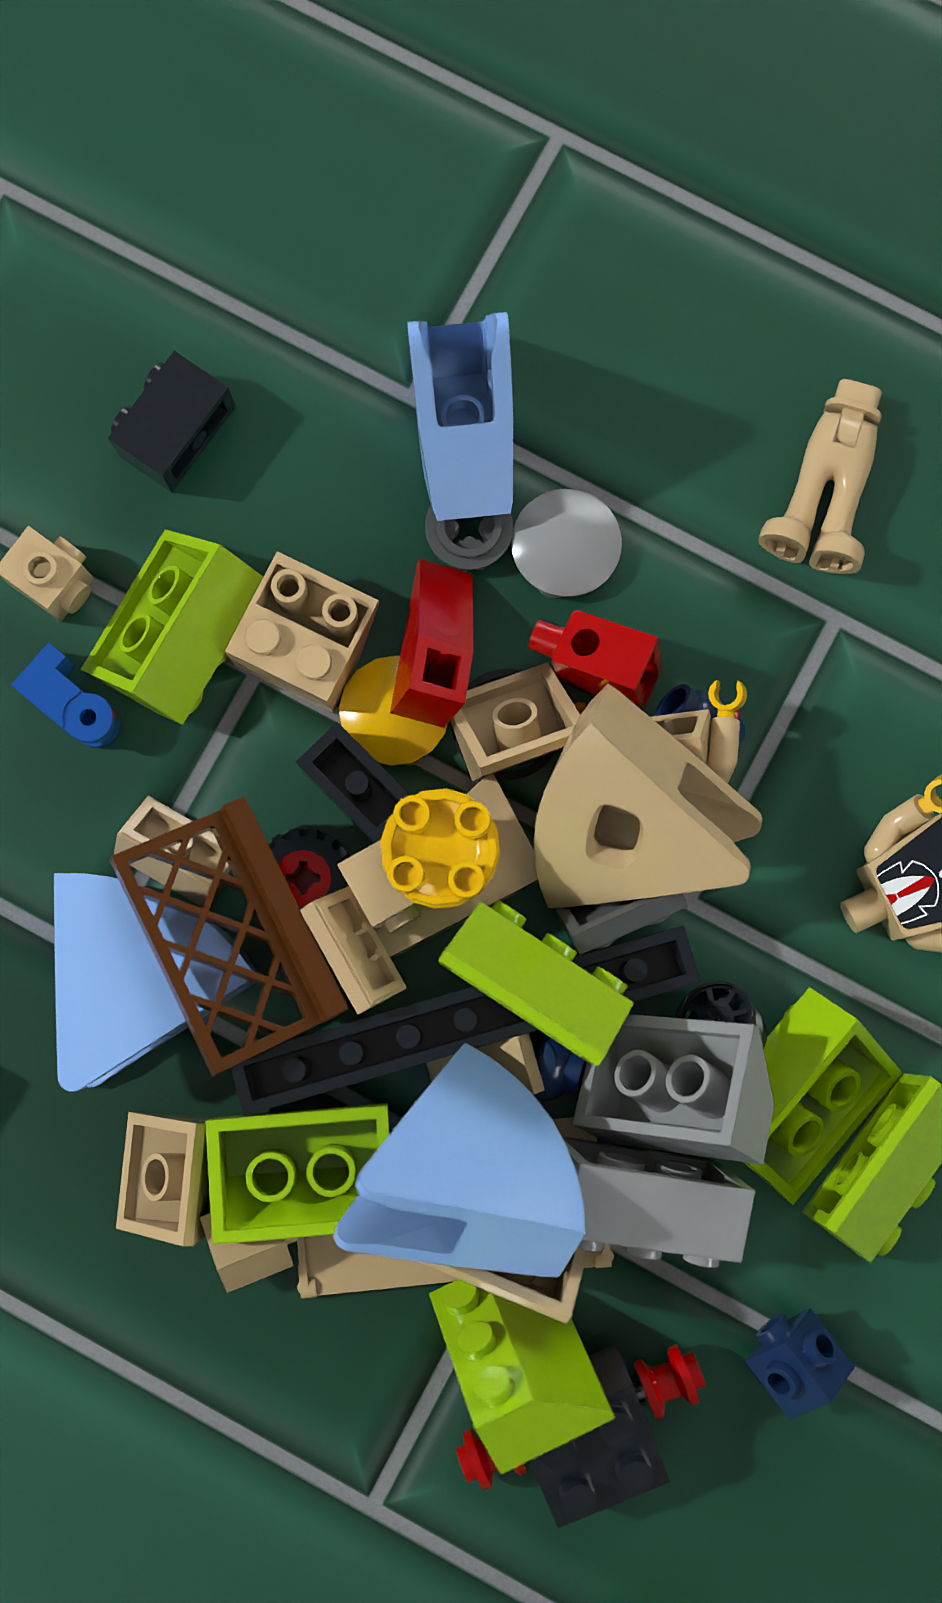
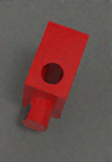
(619, 655)

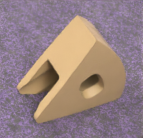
(635, 814)

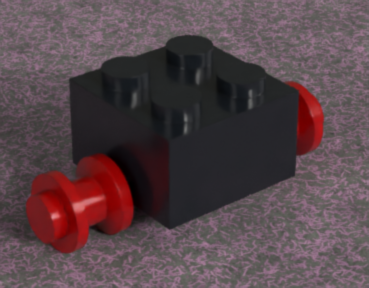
(612, 1459)

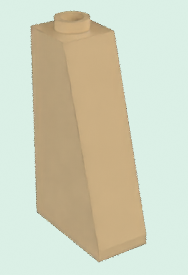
(513, 875)

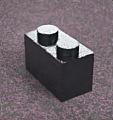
(171, 420)
(352, 781)

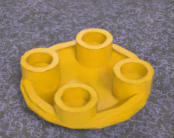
(368, 719)
(440, 848)

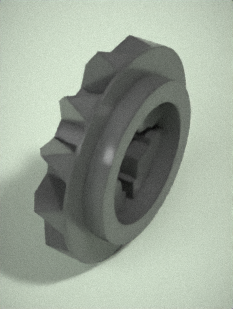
(469, 553)

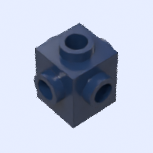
(799, 1363)

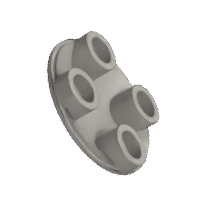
(566, 543)

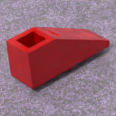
(435, 646)

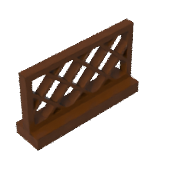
(274, 911)

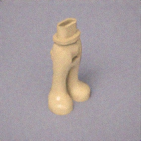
(837, 451)

